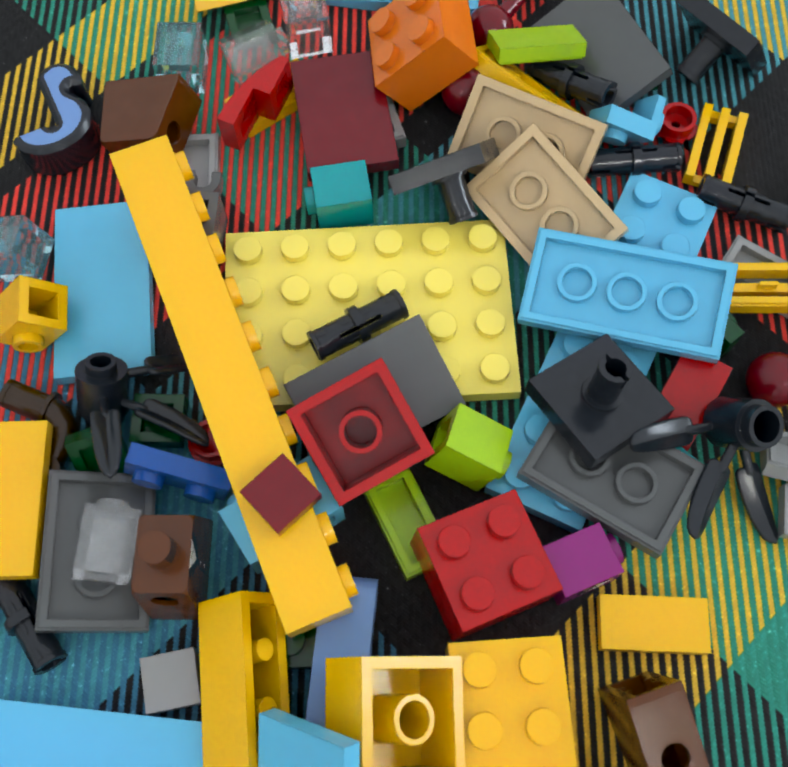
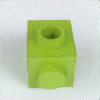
(470, 448)

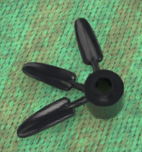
(105, 401)
(730, 424)

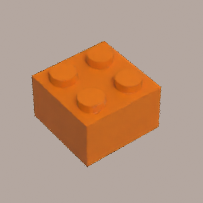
(421, 48)

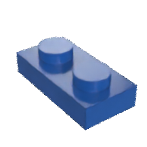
(156, 467)

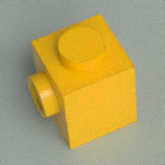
(32, 314)

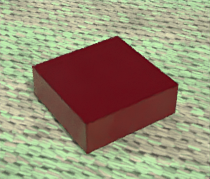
(281, 494)

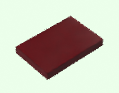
(343, 113)

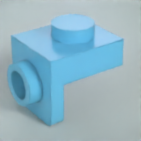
(633, 126)

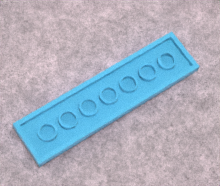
(658, 219)

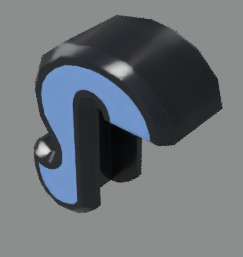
(76, 132)

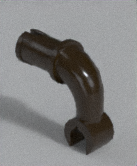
(42, 406)

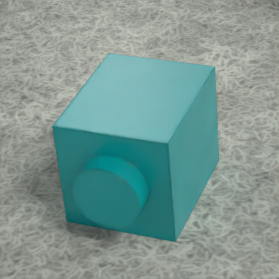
(340, 195)

